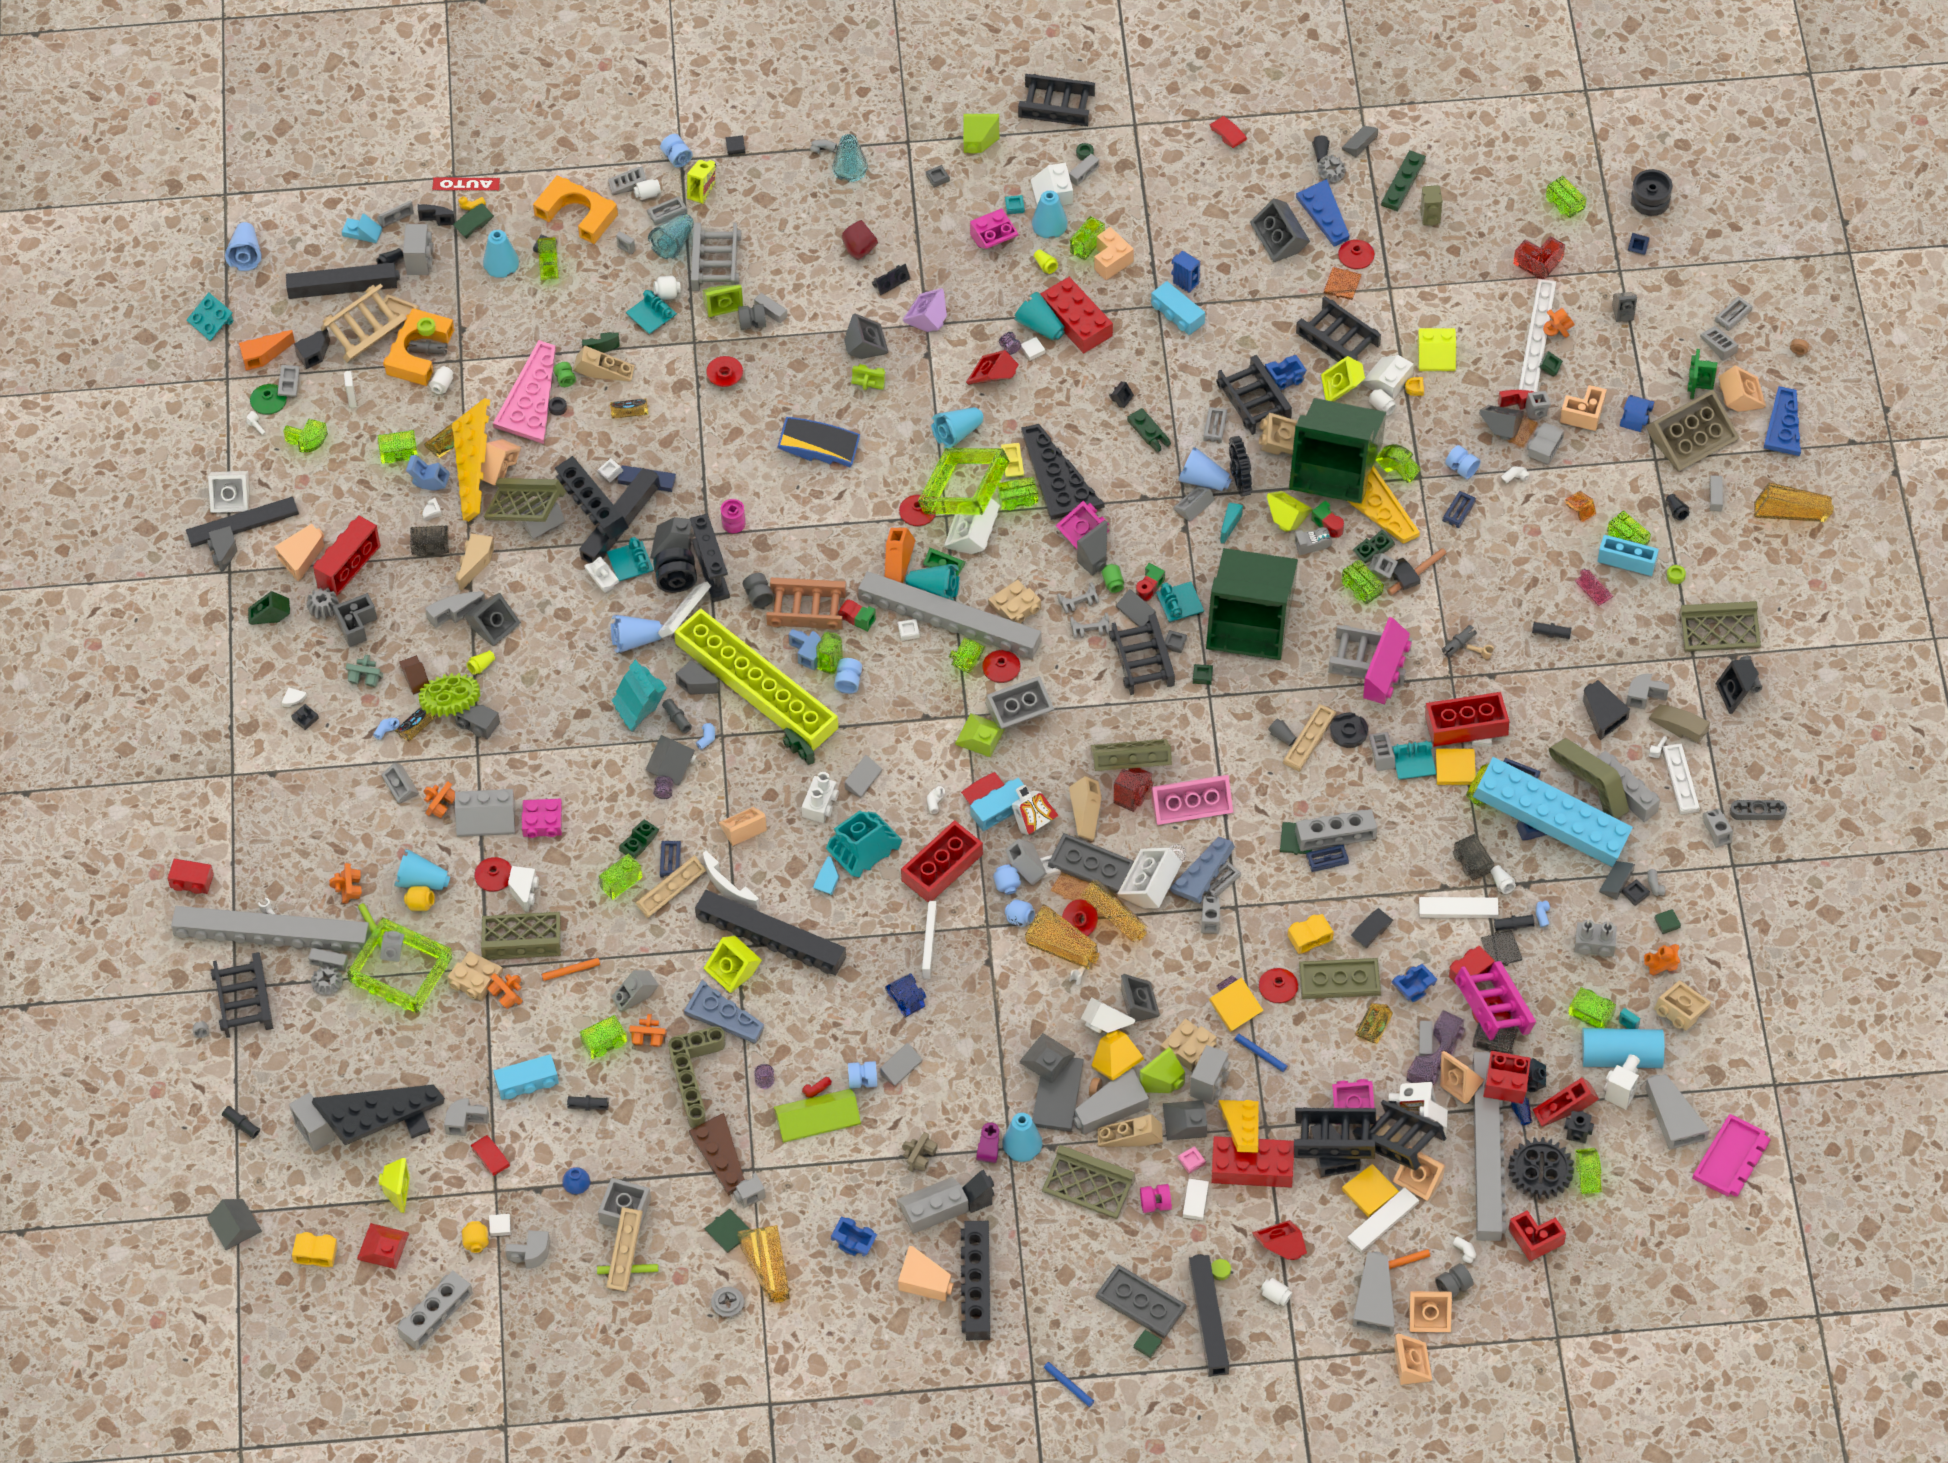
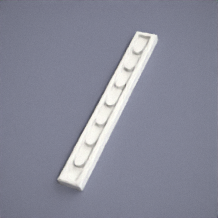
(1536, 337)

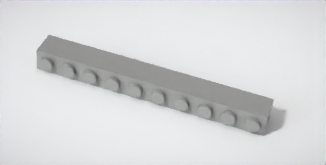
(949, 615)
(270, 929)
(1488, 1159)

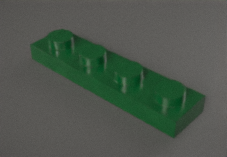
(1403, 180)

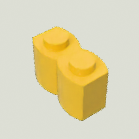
(1310, 933)
(314, 1249)

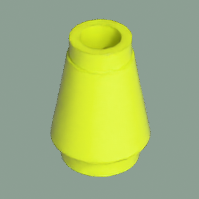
(1046, 262)
(480, 662)

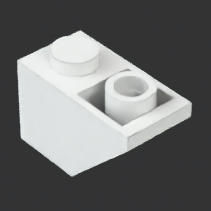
(522, 885)
(1434, 1113)

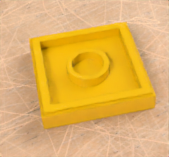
(1455, 766)
(1235, 1004)
(1370, 1190)

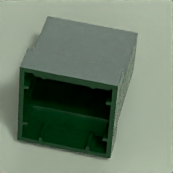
(1336, 450)
(1251, 603)

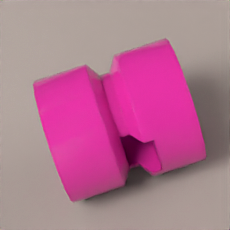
(733, 516)
(1148, 1200)

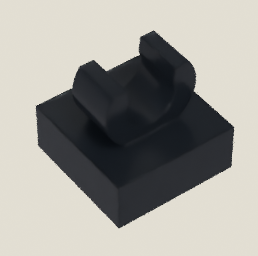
(1122, 394)
(305, 716)

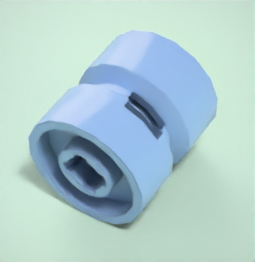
(676, 150)
(1462, 462)
(848, 675)
(862, 1074)

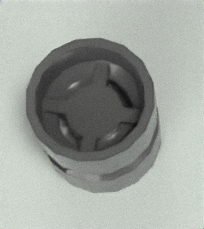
(752, 316)
(758, 590)
(1455, 1281)

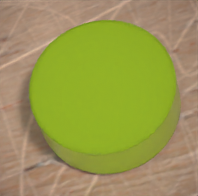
(426, 326)
(1676, 574)
(1221, 1269)

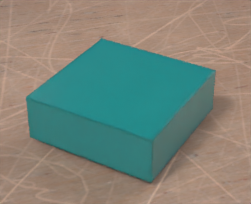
(1014, 204)
(1629, 1019)

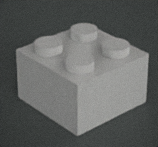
(417, 249)
(1209, 1075)
(310, 1122)
(620, 1195)

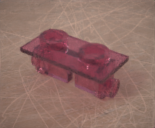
(1593, 587)

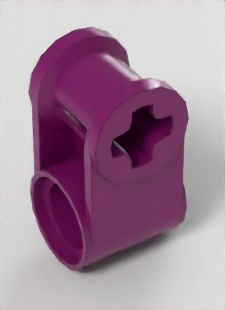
(988, 1145)

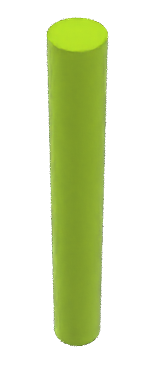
(368, 918)
(635, 1268)

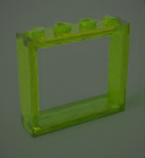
(934, 504)
(412, 939)

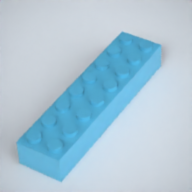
(1552, 811)

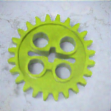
(449, 695)

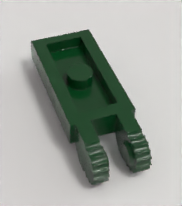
(1148, 429)

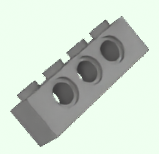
(1322, 833)
(433, 1320)

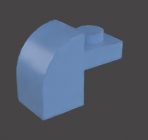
(427, 476)
(807, 646)

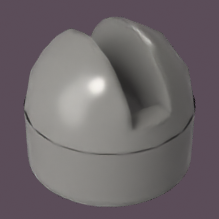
(200, 1033)

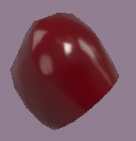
(859, 240)

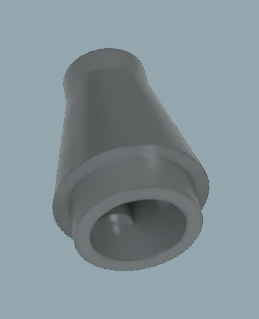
(1282, 732)

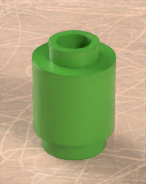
(1113, 578)

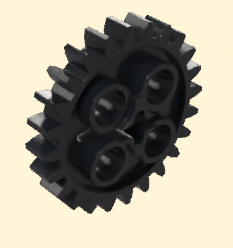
(1240, 466)
(1522, 1166)

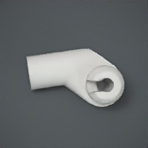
(1518, 472)
(933, 798)

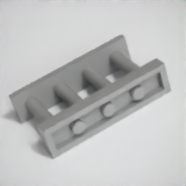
(699, 249)
(1357, 667)

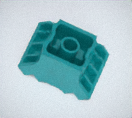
(638, 695)
(862, 842)

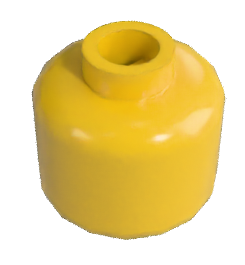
(419, 898)
(475, 1236)

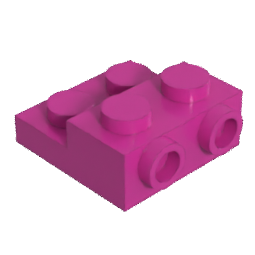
(1079, 522)
(542, 818)
(1353, 1095)

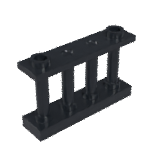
(1053, 113)
(1335, 348)
(1265, 381)
(710, 557)
(1157, 642)
(260, 1000)
(1335, 1149)
(1395, 1150)

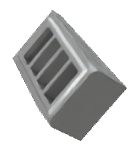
(627, 176)
(1723, 353)
(1383, 761)

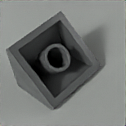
(670, 759)
(1139, 998)
(233, 1222)

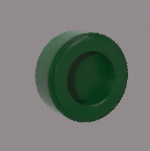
(1084, 150)

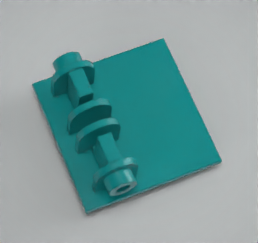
(651, 312)
(210, 316)
(630, 560)
(1179, 601)
(1414, 760)

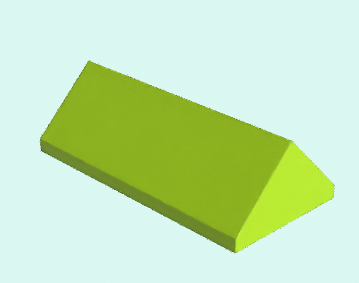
(817, 1115)

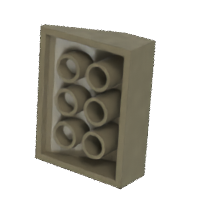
(1693, 431)

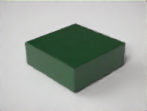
(1550, 363)
(1202, 674)
(1667, 921)
(1147, 1343)

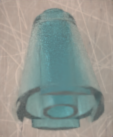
(849, 159)
(671, 236)

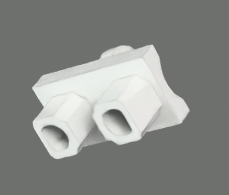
(602, 574)

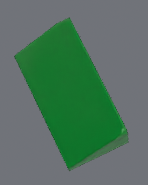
(937, 558)

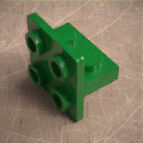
(1701, 374)

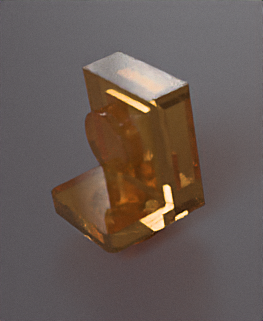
(1582, 505)

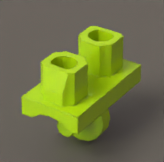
(868, 377)

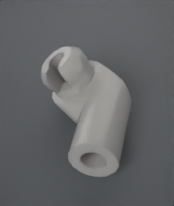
(1653, 882)

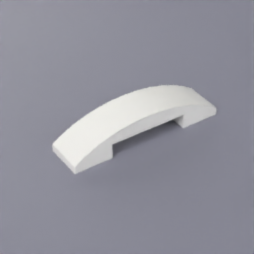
(743, 897)

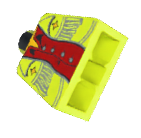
(701, 180)

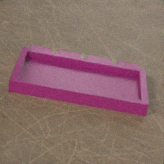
(1732, 1156)

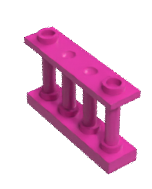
(1505, 990)

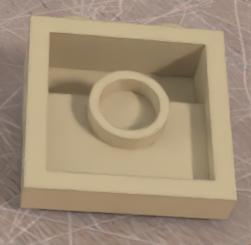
(1277, 434)
(1015, 602)
(473, 975)
(1681, 1005)
(1189, 1043)

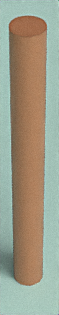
(1422, 567)

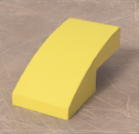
(1015, 466)

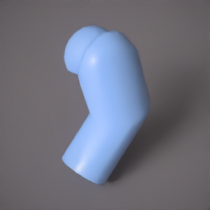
(385, 726)
(708, 736)
(1541, 915)

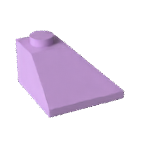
(927, 311)

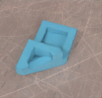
(827, 877)

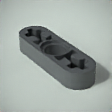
(1764, 804)

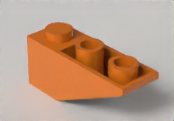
(262, 350)
(898, 553)

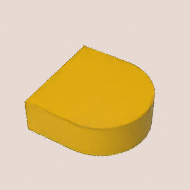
(1414, 386)

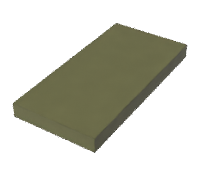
(1339, 978)

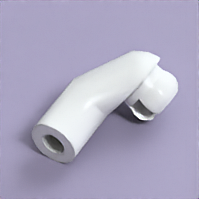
(1467, 1248)

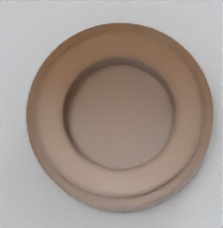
(1799, 346)
(1095, 1086)

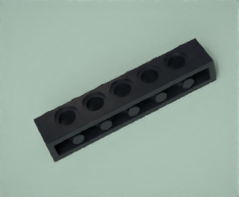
(591, 498)
(976, 1328)

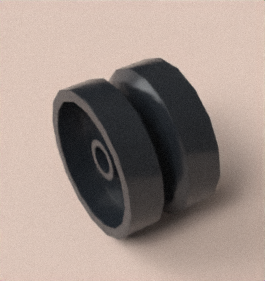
(1651, 192)
(675, 570)

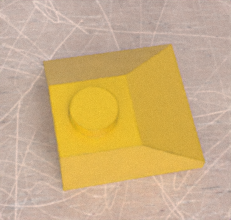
(1115, 1055)

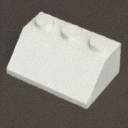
(971, 532)
(1150, 877)

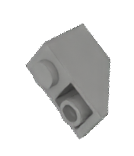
(1026, 860)
(635, 989)

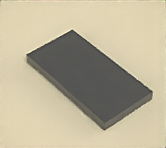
(1090, 862)
(1058, 1100)
(1141, 1301)

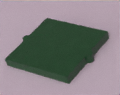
(1289, 840)
(725, 1230)

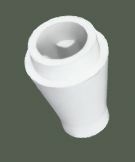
(1503, 880)

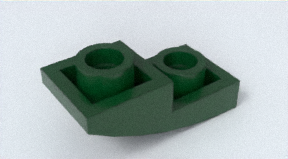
(475, 218)
(606, 343)
(1378, 544)
(798, 744)
(639, 840)

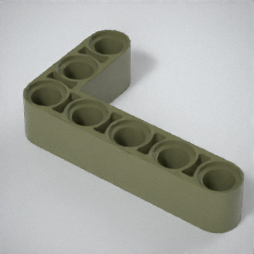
(1595, 772)
(686, 1073)

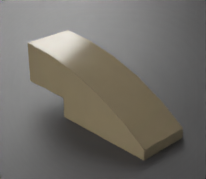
(1680, 722)

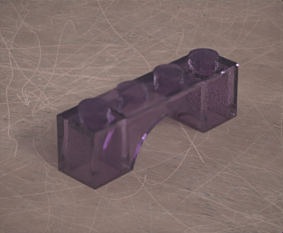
(1447, 1031)

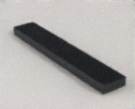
(245, 520)

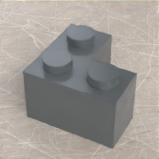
(352, 616)

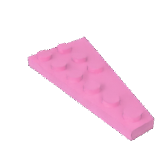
(528, 401)

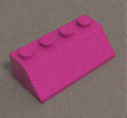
(1386, 662)

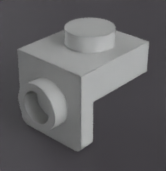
(391, 946)

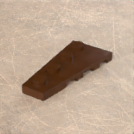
(718, 1149)

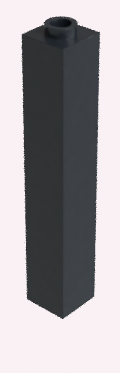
(341, 280)
(629, 506)
(1208, 1315)

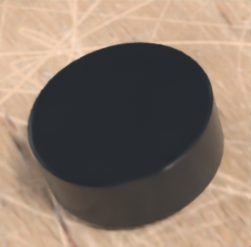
(557, 406)

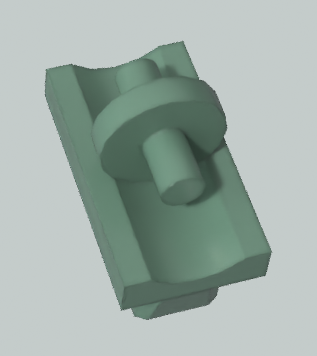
(372, 674)

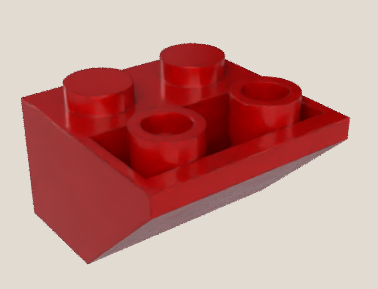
(1507, 1077)

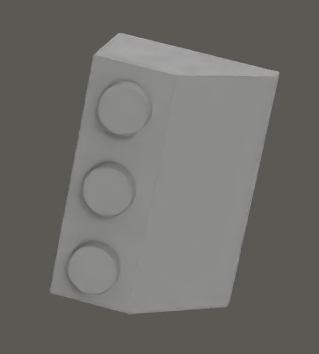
(1019, 703)
(485, 812)
(933, 1204)

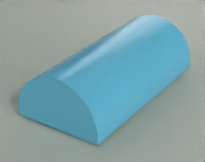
(1612, 1047)

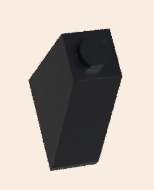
(1604, 709)
(1332, 1167)

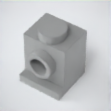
(1540, 409)
(1382, 565)
(749, 1191)

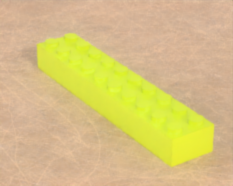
(755, 679)

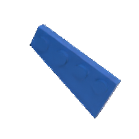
(1323, 209)
(1784, 423)

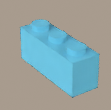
(1177, 308)
(1628, 555)
(996, 805)
(526, 1077)

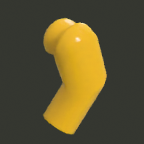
(468, 205)

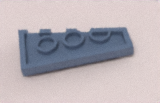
(1199, 875)
(714, 1009)

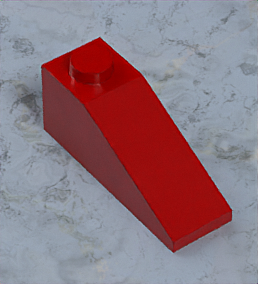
(1572, 1098)

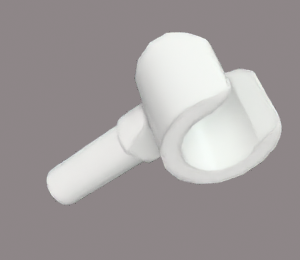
(252, 419)
(1656, 750)
(266, 908)
(1077, 975)

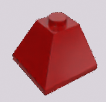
(993, 368)
(1282, 1239)
(383, 1246)

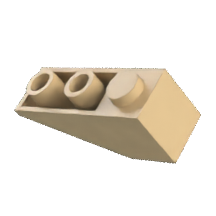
(602, 366)
(476, 558)
(1086, 804)
(1131, 1133)

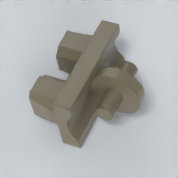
(917, 1150)

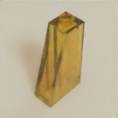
(1792, 504)
(1114, 910)
(1060, 938)
(766, 1259)

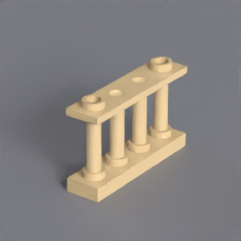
(365, 340)

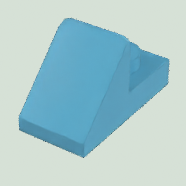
(363, 230)

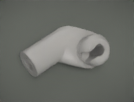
(816, 144)

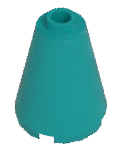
(1039, 317)
(936, 580)

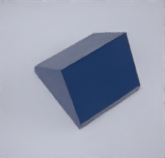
(1639, 243)

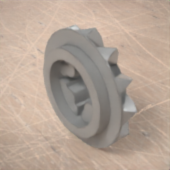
(1330, 175)
(322, 986)
(733, 1295)

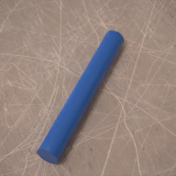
(1260, 1052)
(1069, 1384)

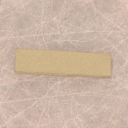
(1309, 737)
(670, 886)
(624, 1249)

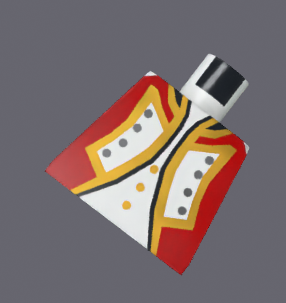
(1032, 810)
(1413, 1096)

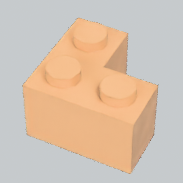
(1114, 254)
(1586, 411)
(498, 457)

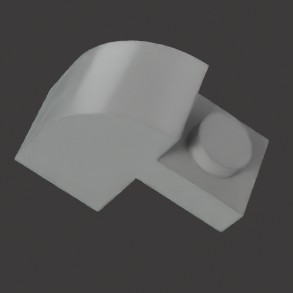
(1644, 687)
(461, 1113)
(533, 1253)

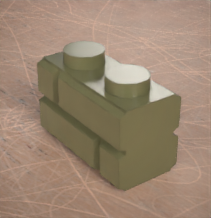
(1431, 205)

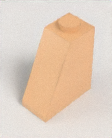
(300, 550)
(924, 1277)

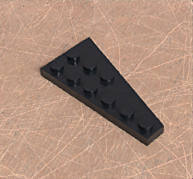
(1058, 479)
(366, 1113)

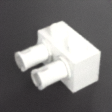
(820, 798)
(1622, 1083)

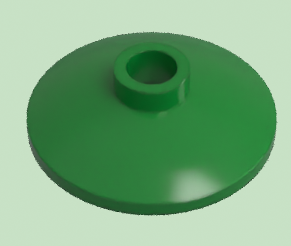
(267, 404)

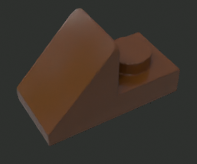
(414, 673)

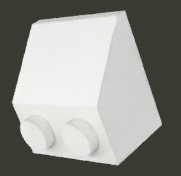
(1054, 179)
(1389, 375)
(229, 491)
(1105, 1018)

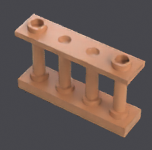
(801, 588)

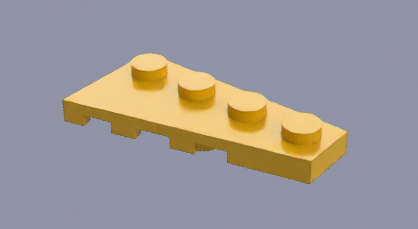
(1242, 1122)

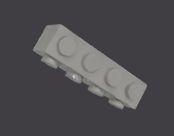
(1638, 796)

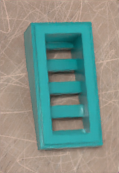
(1232, 517)

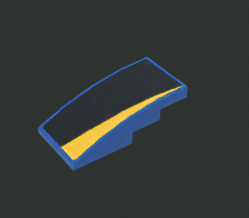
(818, 441)

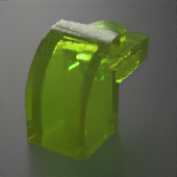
(548, 258)
(309, 438)
(1399, 459)
(967, 655)
(1589, 1170)

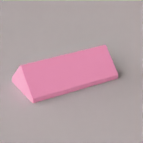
(1192, 799)

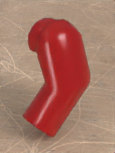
(816, 1088)

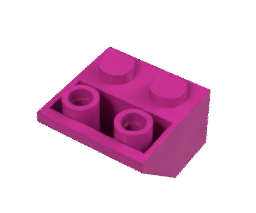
(992, 229)

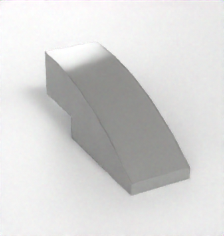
(453, 607)

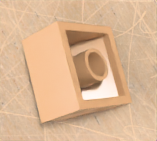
(1741, 390)

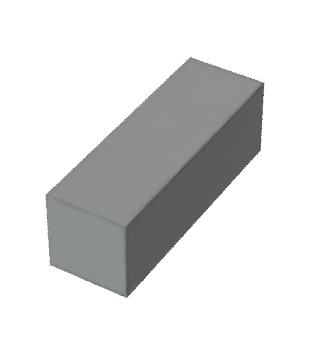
(1084, 169)
(771, 308)
(1716, 493)
(324, 958)
(1425, 1038)

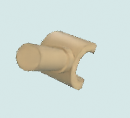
(1484, 654)

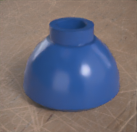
(576, 1180)

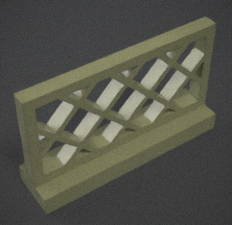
(526, 488)
(1723, 611)
(1131, 754)
(521, 946)
(1095, 1166)

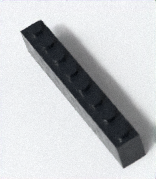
(770, 932)

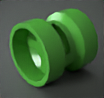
(564, 373)

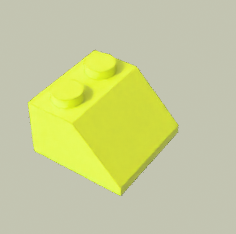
(1436, 349)
(732, 963)

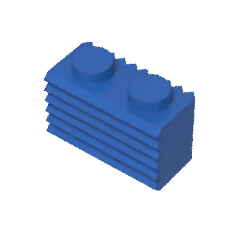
(1185, 271)

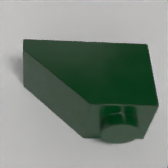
(269, 609)

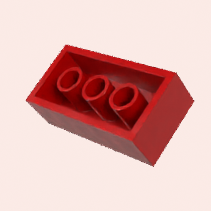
(1079, 314)
(347, 555)
(1467, 719)
(942, 861)
(1268, 1167)

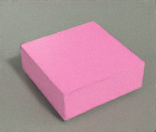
(1191, 1160)

